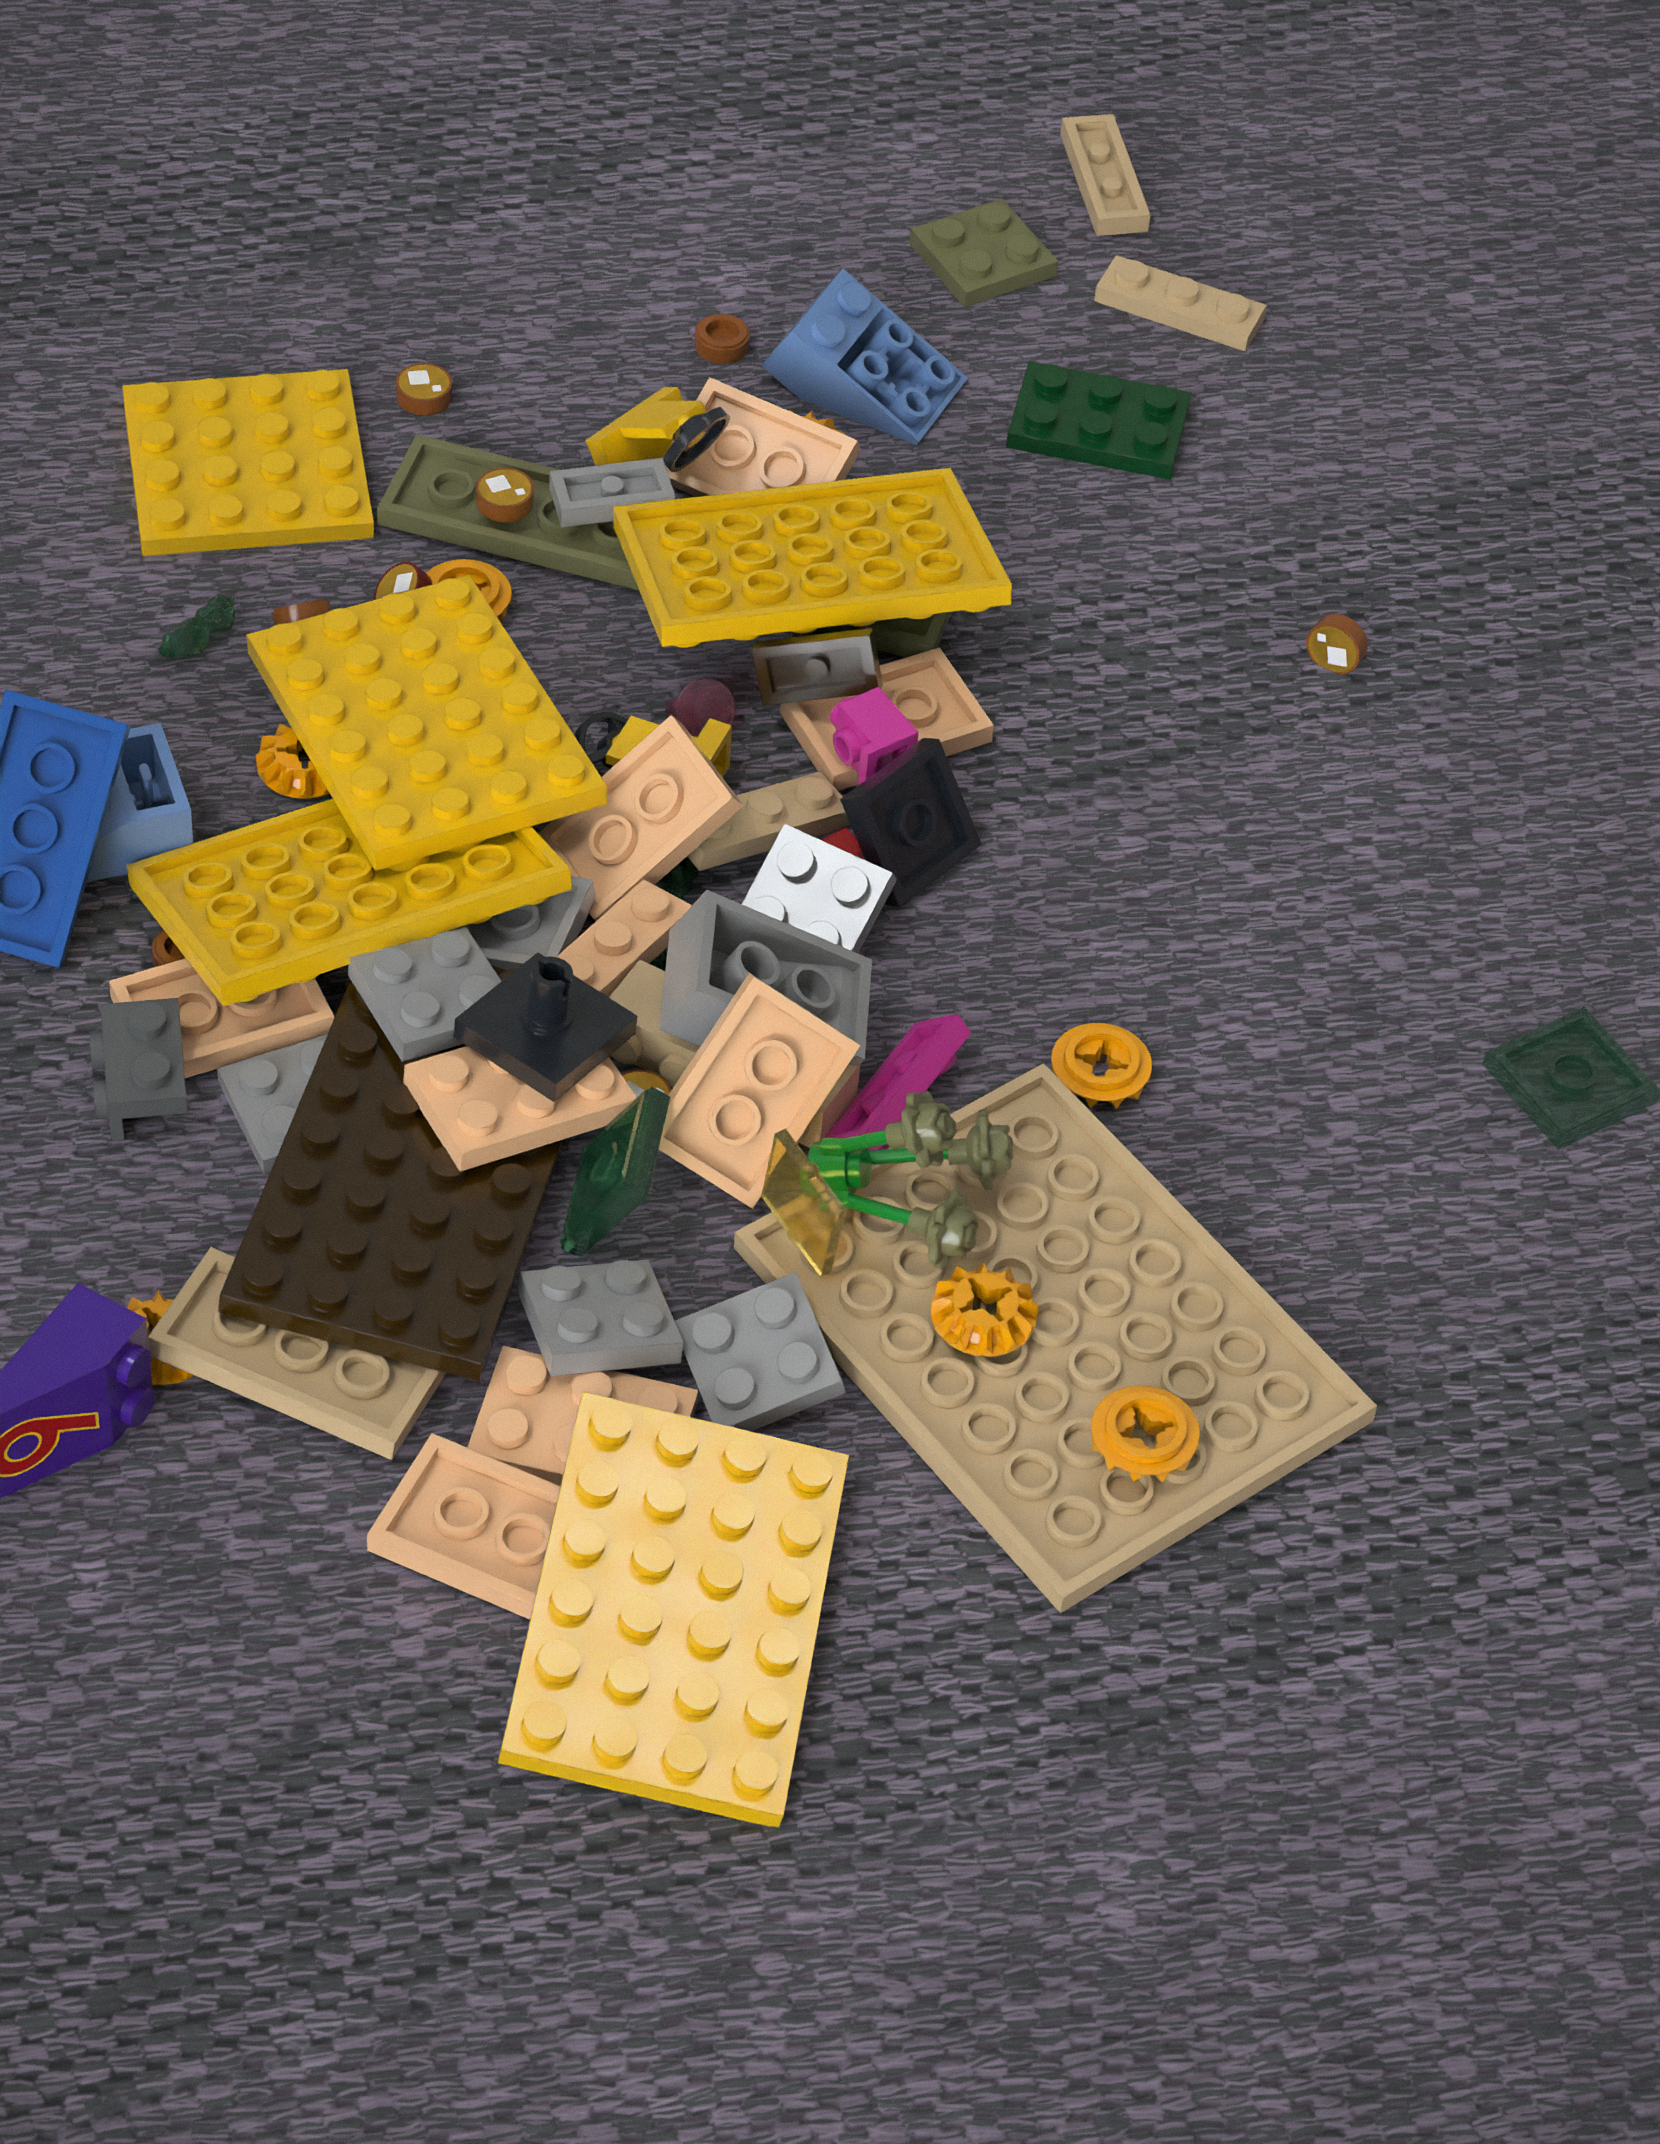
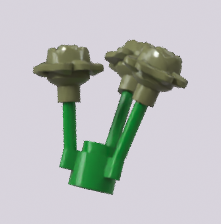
(929, 1140)

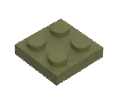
(983, 252)

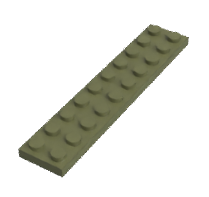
(437, 499)

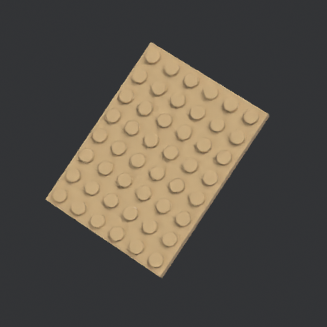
(1123, 1301)

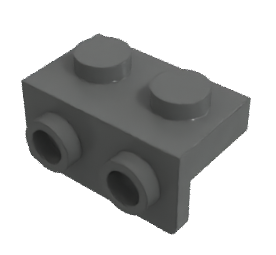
(141, 1062)

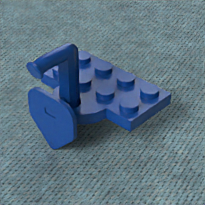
(53, 806)

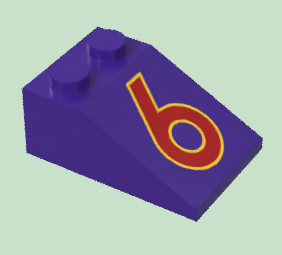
(72, 1388)

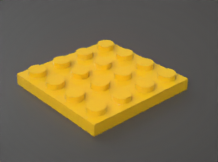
(246, 462)

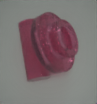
(701, 701)

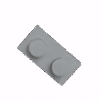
(591, 492)

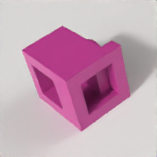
(870, 732)

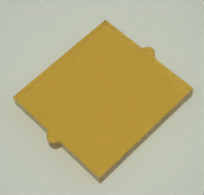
(803, 1202)

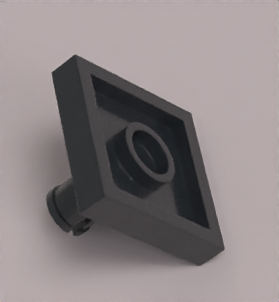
(912, 819)
(545, 1026)

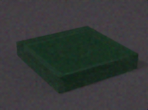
(1571, 1078)
(614, 1172)

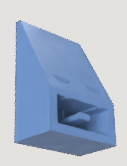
(864, 363)
(146, 807)

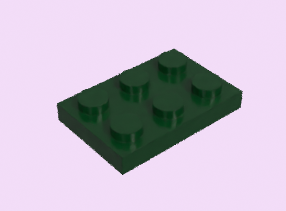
(1098, 420)

